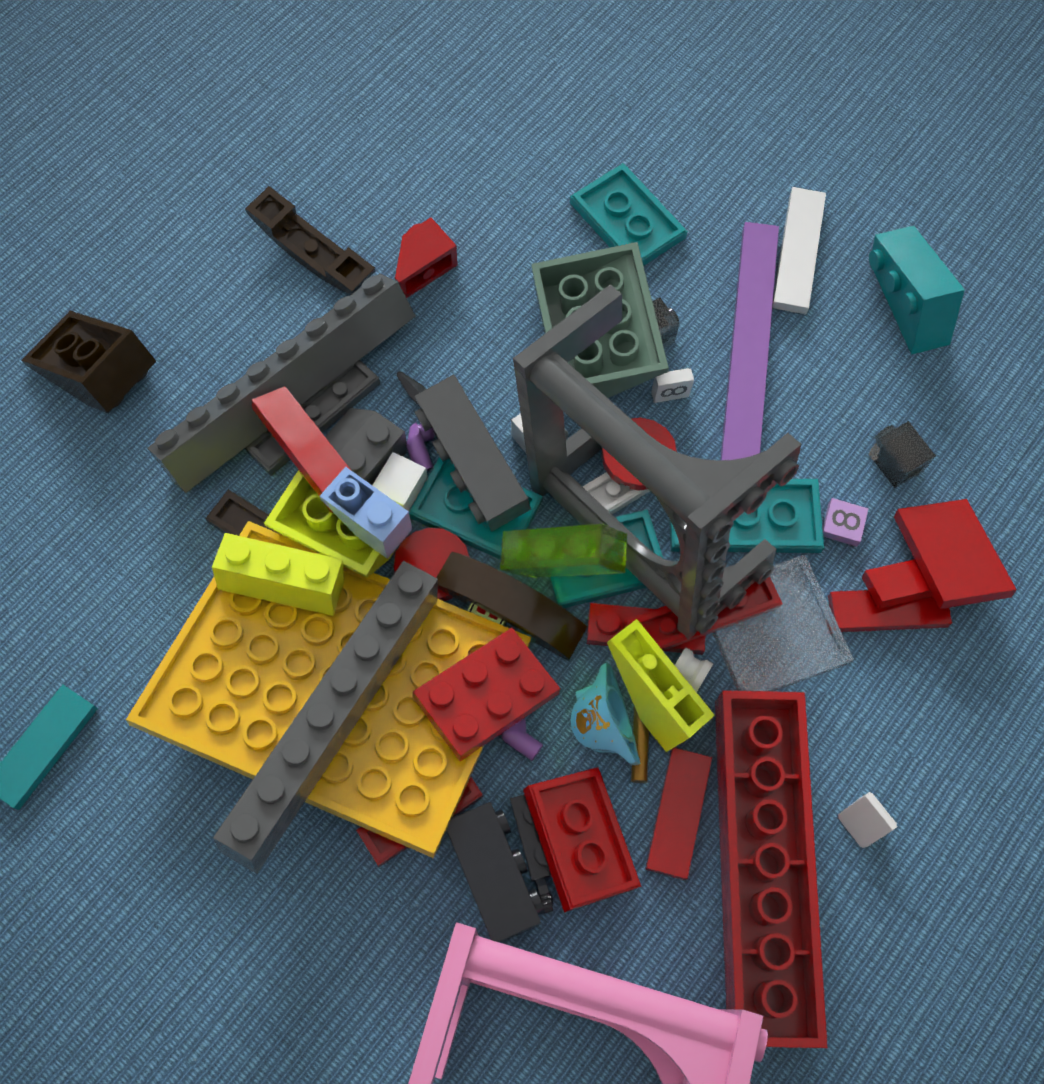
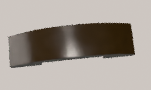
(306, 244)
(512, 602)

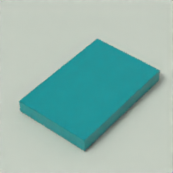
(627, 213)
(446, 508)
(587, 588)

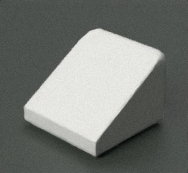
(867, 820)

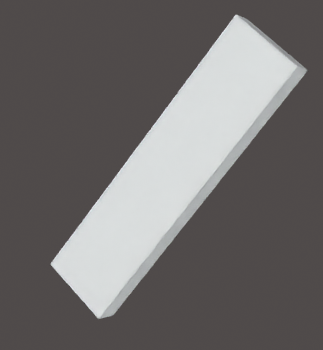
(799, 251)

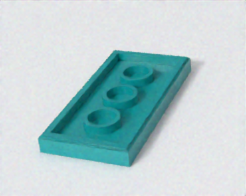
(786, 519)

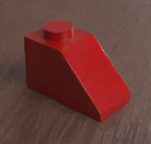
(424, 256)

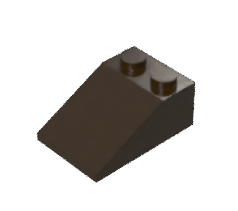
(91, 360)

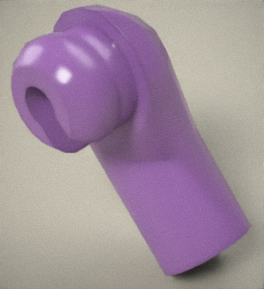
(416, 445)
(522, 741)

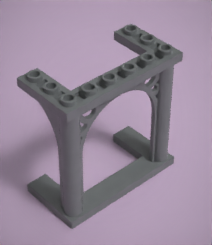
(695, 492)

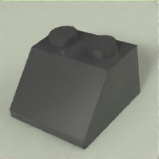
(366, 441)

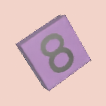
(844, 522)

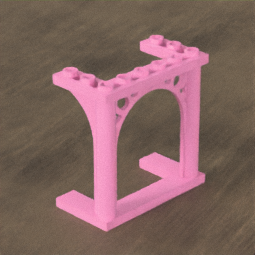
(677, 1035)

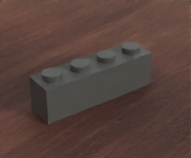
(472, 452)

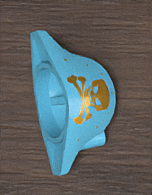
(602, 718)

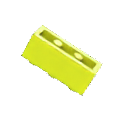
(278, 574)

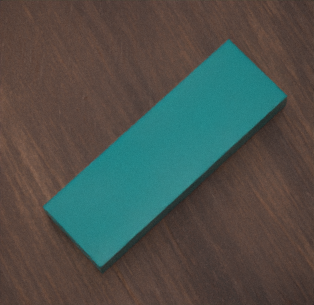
(42, 745)

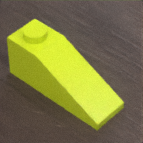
(657, 688)

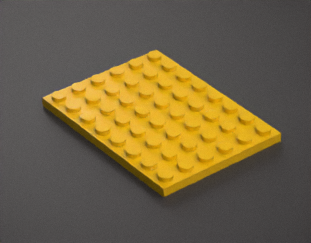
(253, 664)

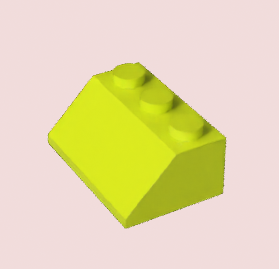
(309, 522)

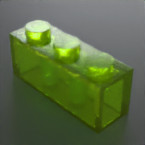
(564, 551)

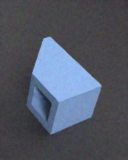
(367, 512)

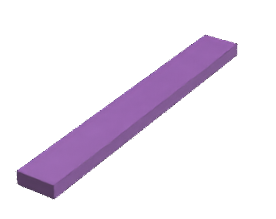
(750, 342)

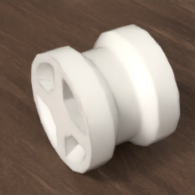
(693, 668)

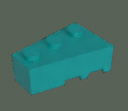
(917, 288)

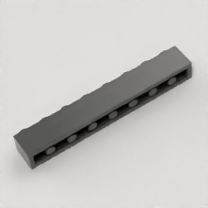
(301, 364)
(326, 719)

